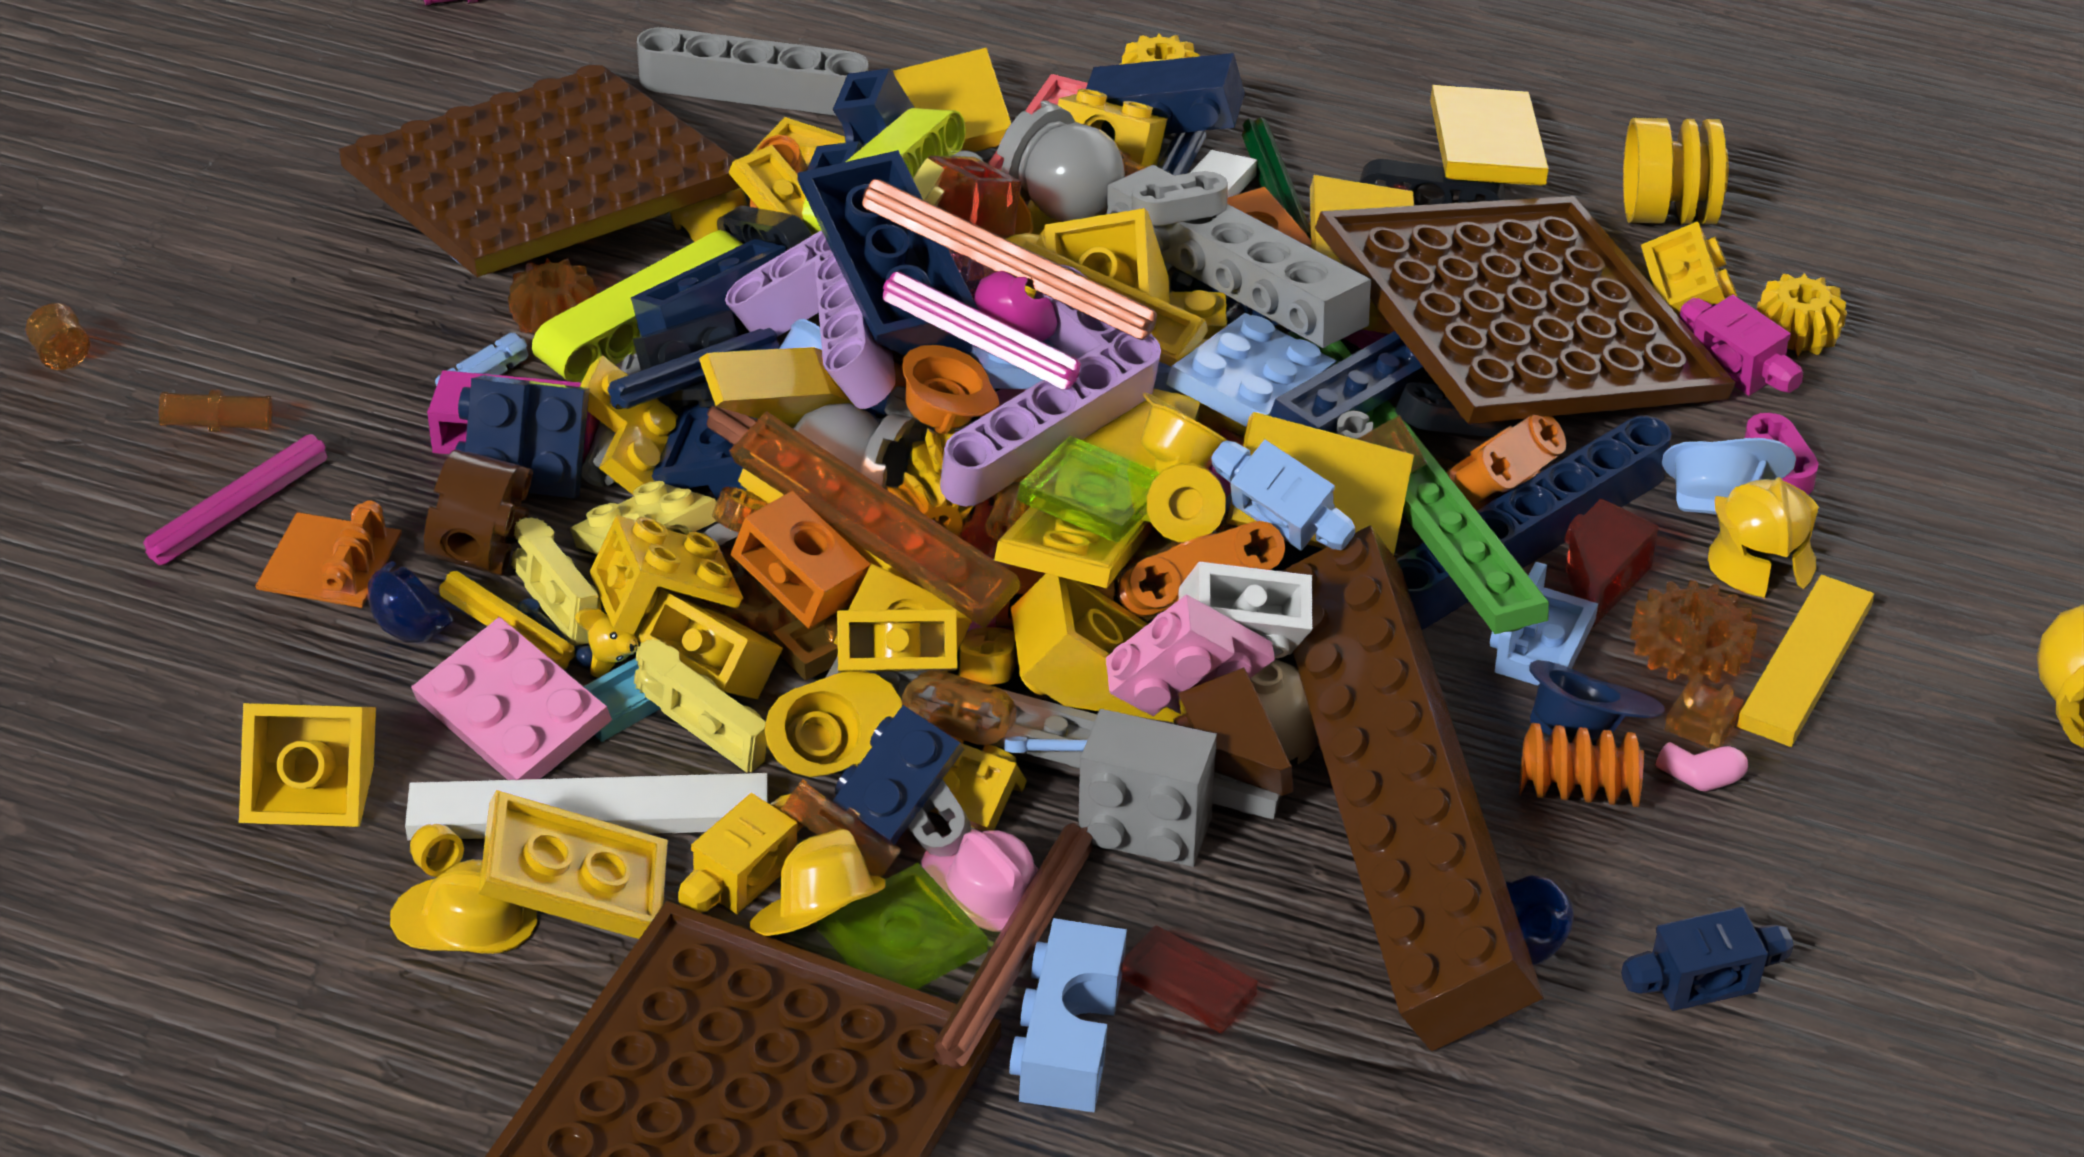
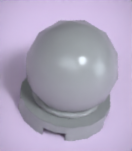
(1061, 162)
(862, 441)

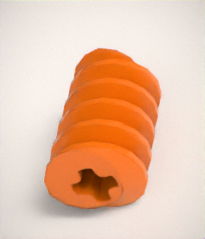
(1582, 764)

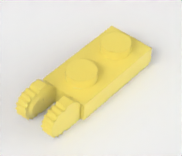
(553, 578)
(700, 705)

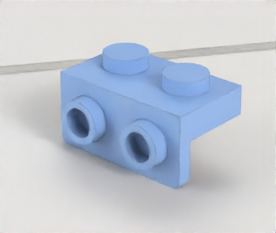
(1553, 640)

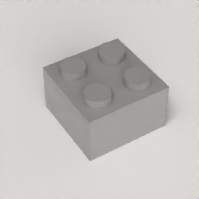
(1147, 787)

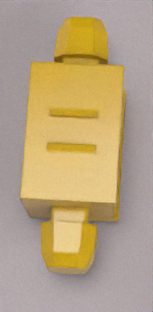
(739, 855)

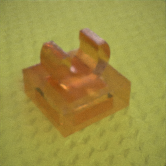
(1704, 713)

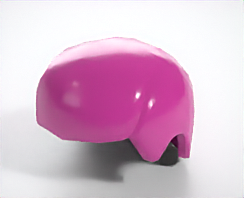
(1006, 300)

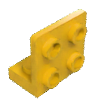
(647, 555)

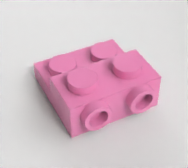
(1180, 652)

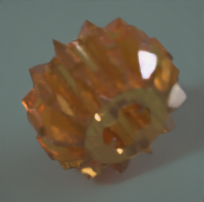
(547, 292)

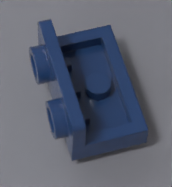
(897, 773)

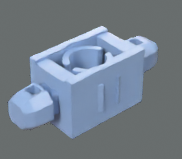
(1283, 493)

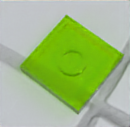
(1089, 488)
(905, 931)

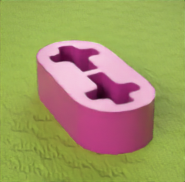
(1781, 429)

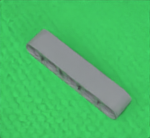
(744, 69)

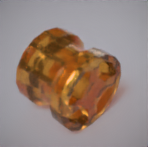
(70, 340)

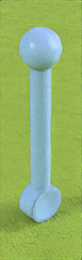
(1021, 744)

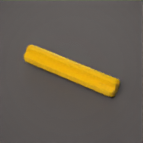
(488, 607)

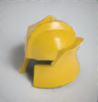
(1768, 519)

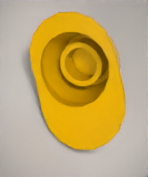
(1177, 437)
(829, 722)
(816, 882)
(454, 917)

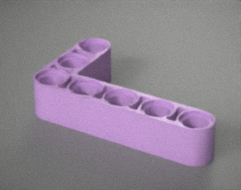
(808, 283)
(1035, 422)

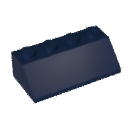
(875, 247)

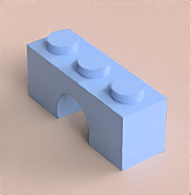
(1063, 1054)

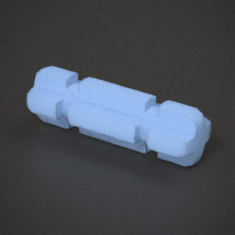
(493, 360)

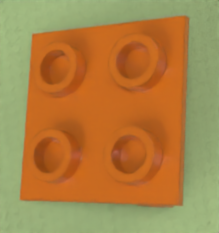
(330, 556)

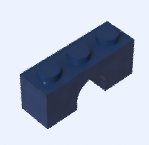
(865, 108)

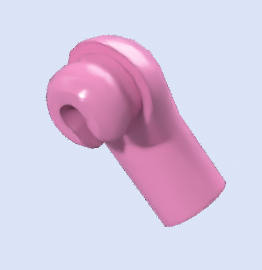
(1704, 770)

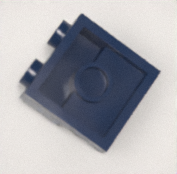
(529, 427)
(697, 455)

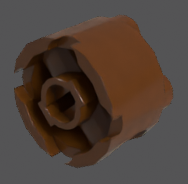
(476, 511)

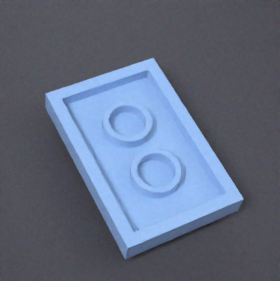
(1246, 368)

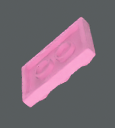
(511, 703)

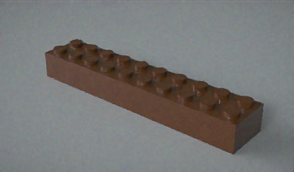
(1408, 799)

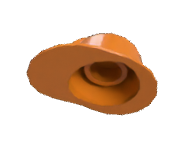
(946, 387)

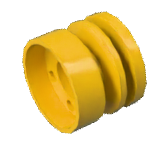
(1682, 171)

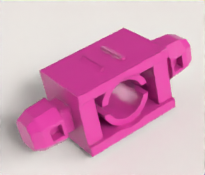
(1744, 343)

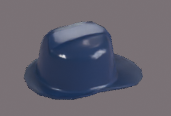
(1584, 702)

